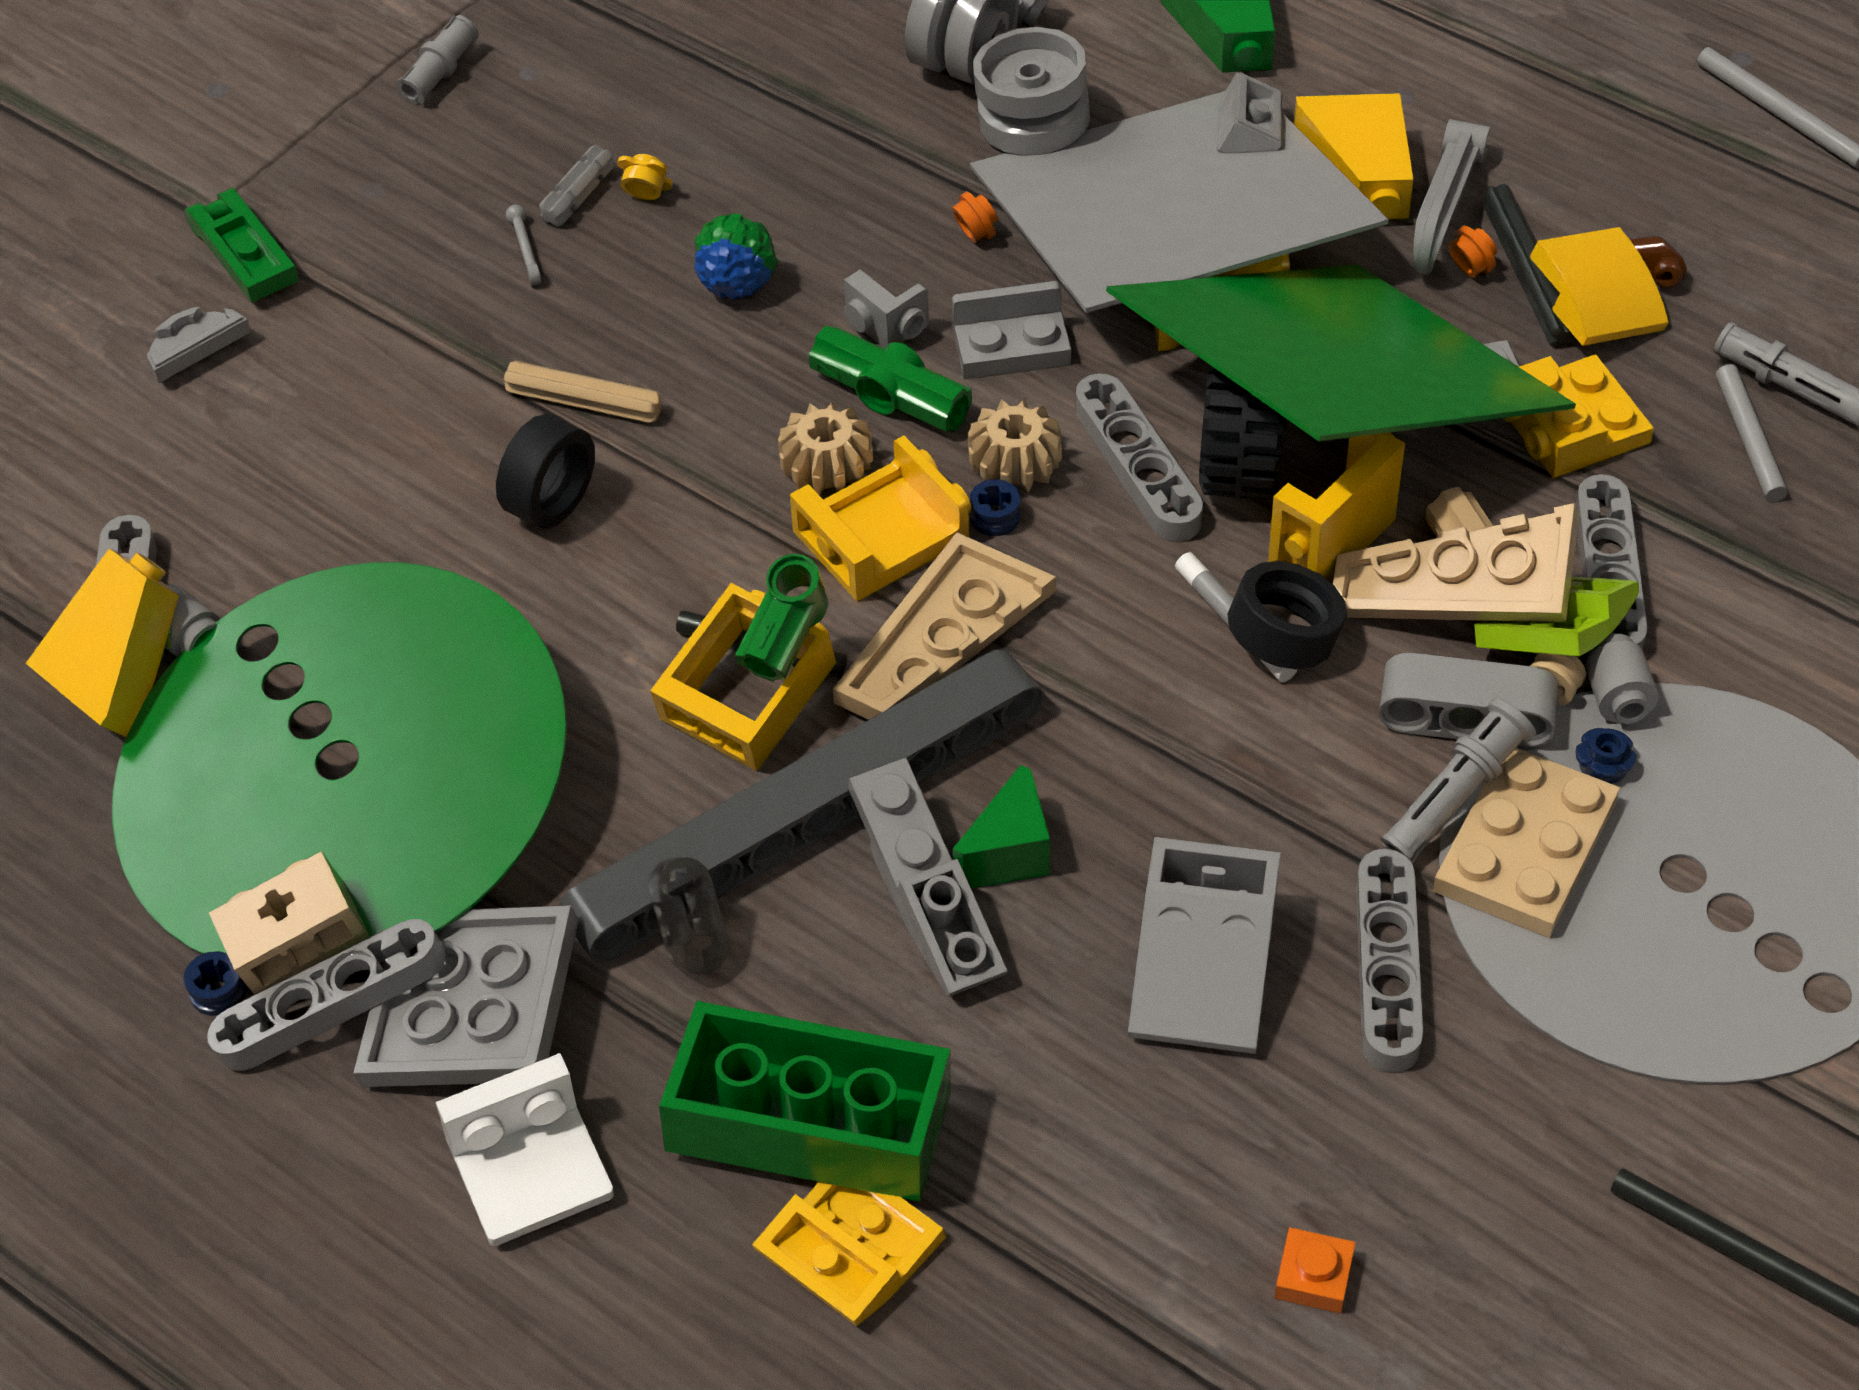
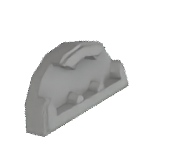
(192, 337)

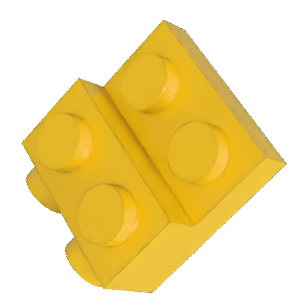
(1597, 429)

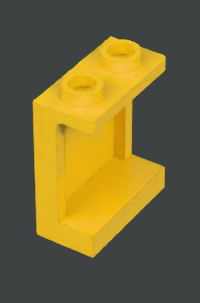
(1346, 514)
(882, 521)

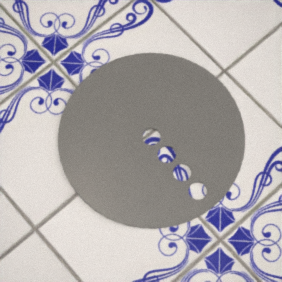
(1640, 967)

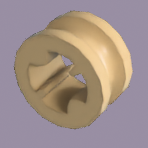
(1566, 669)

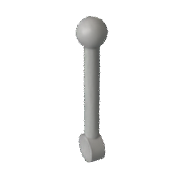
(516, 215)

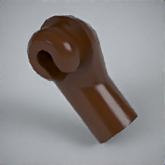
(1662, 260)

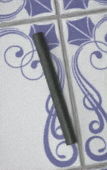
(1737, 1245)

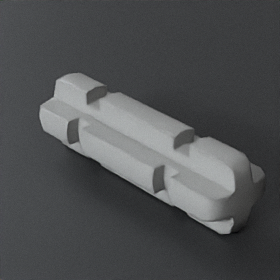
(576, 185)

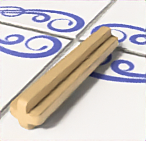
(583, 391)

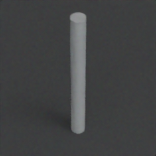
(1780, 106)

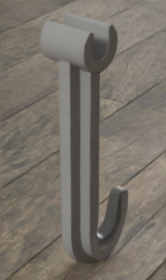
(1461, 148)

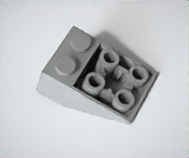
(1204, 945)

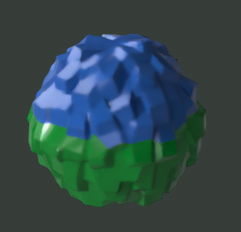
(734, 256)

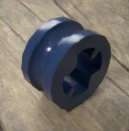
(995, 522)
(203, 997)

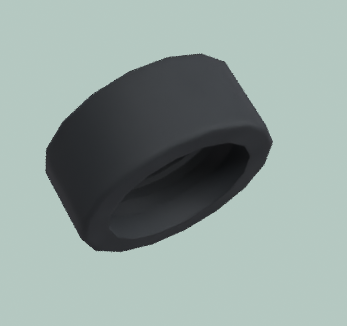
(545, 471)
(1276, 639)

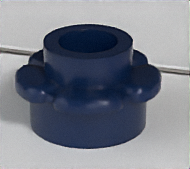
(1603, 765)

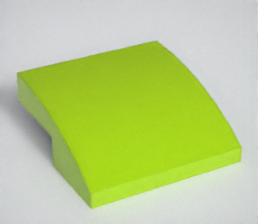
(1592, 614)

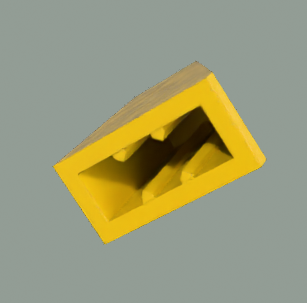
(1365, 142)
(110, 640)

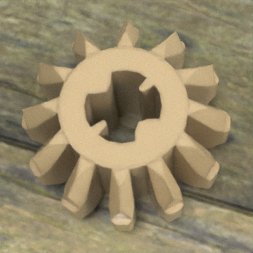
(1015, 444)
(825, 448)

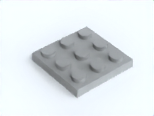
(483, 1010)

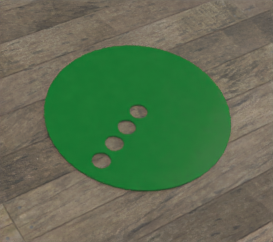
(450, 729)

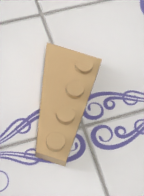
(941, 624)

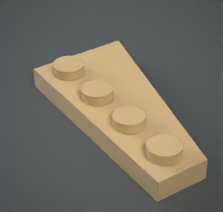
(1479, 574)

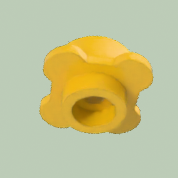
(644, 176)

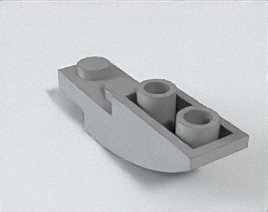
(924, 879)

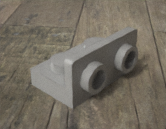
(1010, 330)

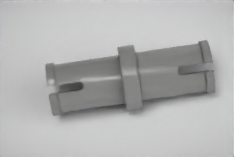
(437, 59)

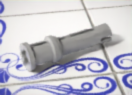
(1474, 761)

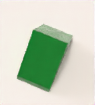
(1008, 836)

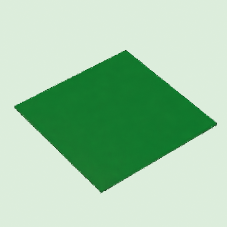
(1339, 351)

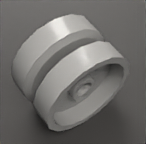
(953, 31)
(1032, 91)

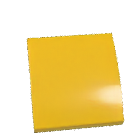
(1601, 286)
(849, 1246)

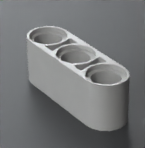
(1452, 695)

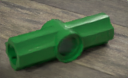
(890, 378)

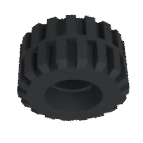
(1239, 442)

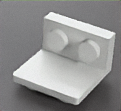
(524, 1150)

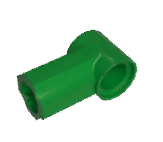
(782, 619)

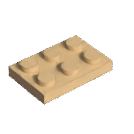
(1527, 841)

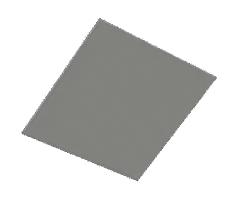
(1165, 205)

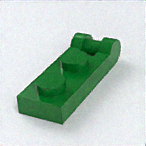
(242, 245)

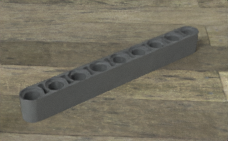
(806, 799)

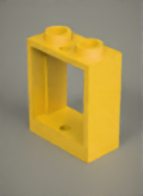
(714, 723)

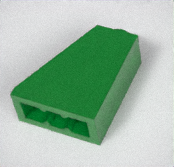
(1230, 32)

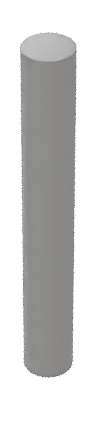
(1751, 433)

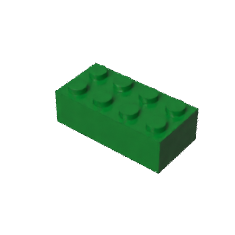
(806, 1100)

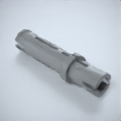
(1777, 365)

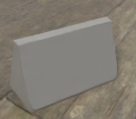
(1249, 117)

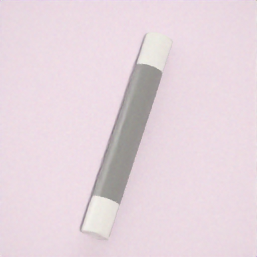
(1218, 598)

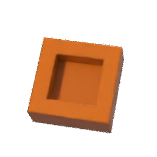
(1314, 1270)

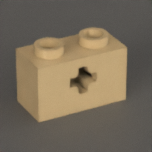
(288, 923)

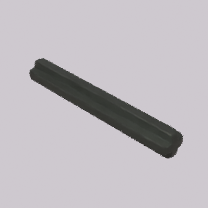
(1518, 244)

